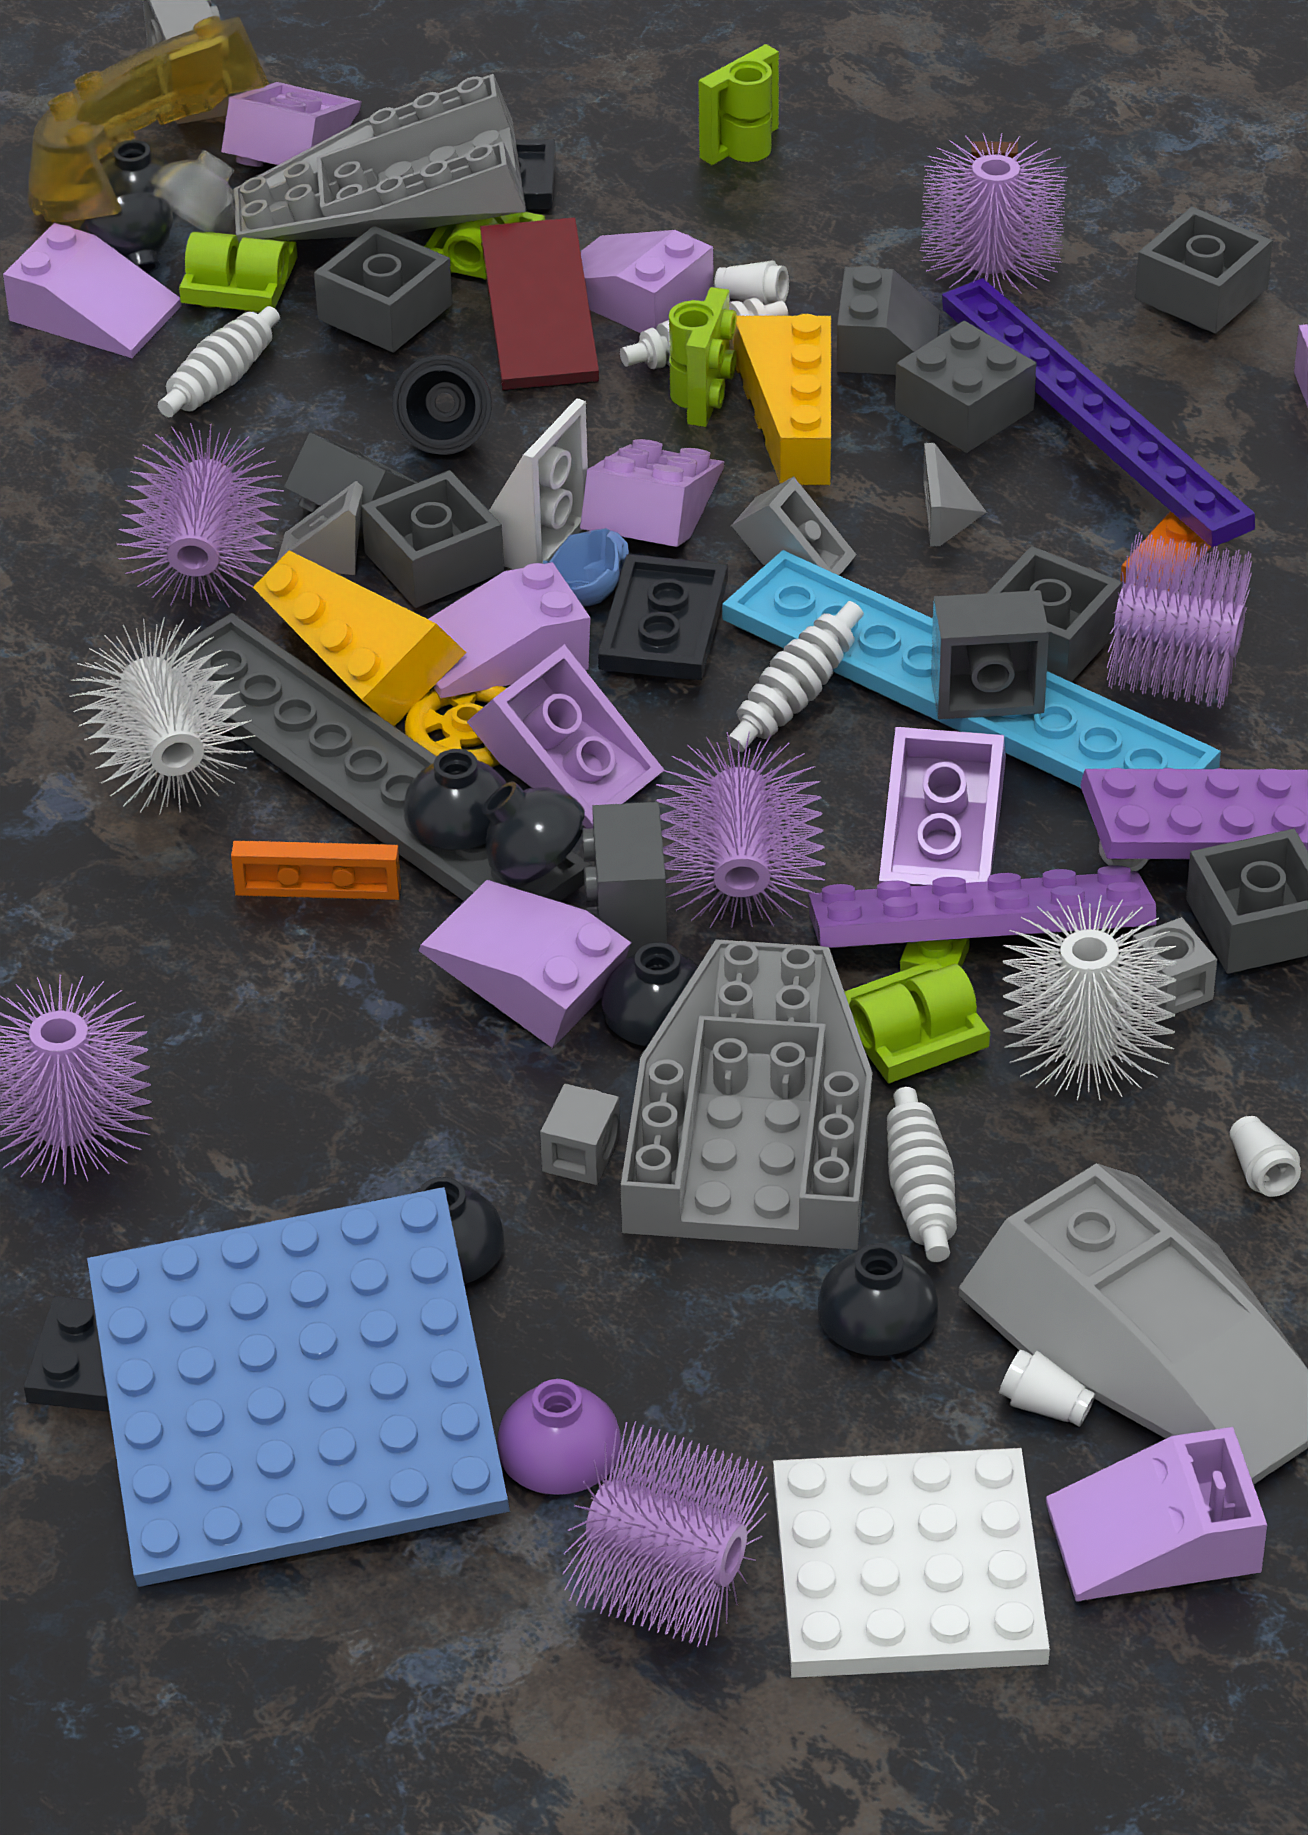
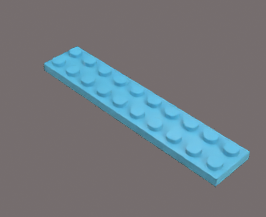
(895, 660)

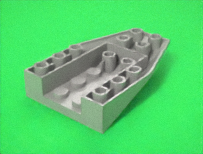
(398, 170)
(752, 1105)

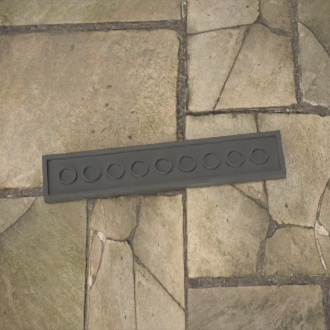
(341, 752)

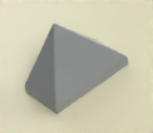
(947, 498)
(329, 533)

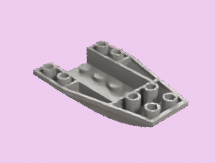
(1144, 1315)

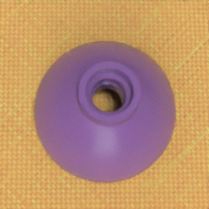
(555, 1436)

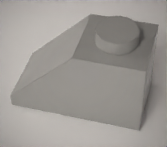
(792, 522)

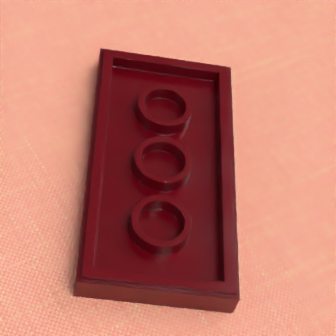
(539, 303)

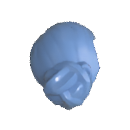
(591, 564)

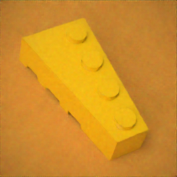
(789, 384)
(367, 640)

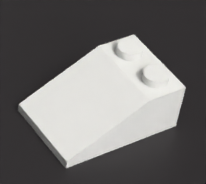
(545, 492)

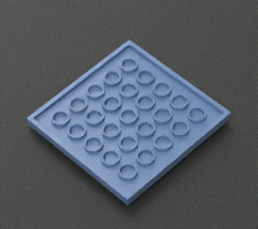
(294, 1387)

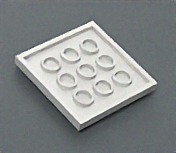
(909, 1563)

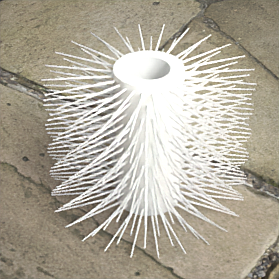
(162, 716)
(1089, 997)

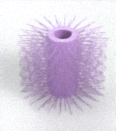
(993, 213)
(200, 517)
(1179, 620)
(740, 831)
(66, 1080)
(666, 1533)

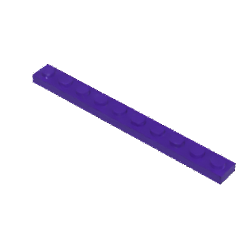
(1107, 418)

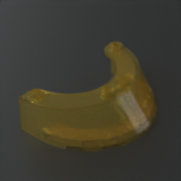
(158, 83)

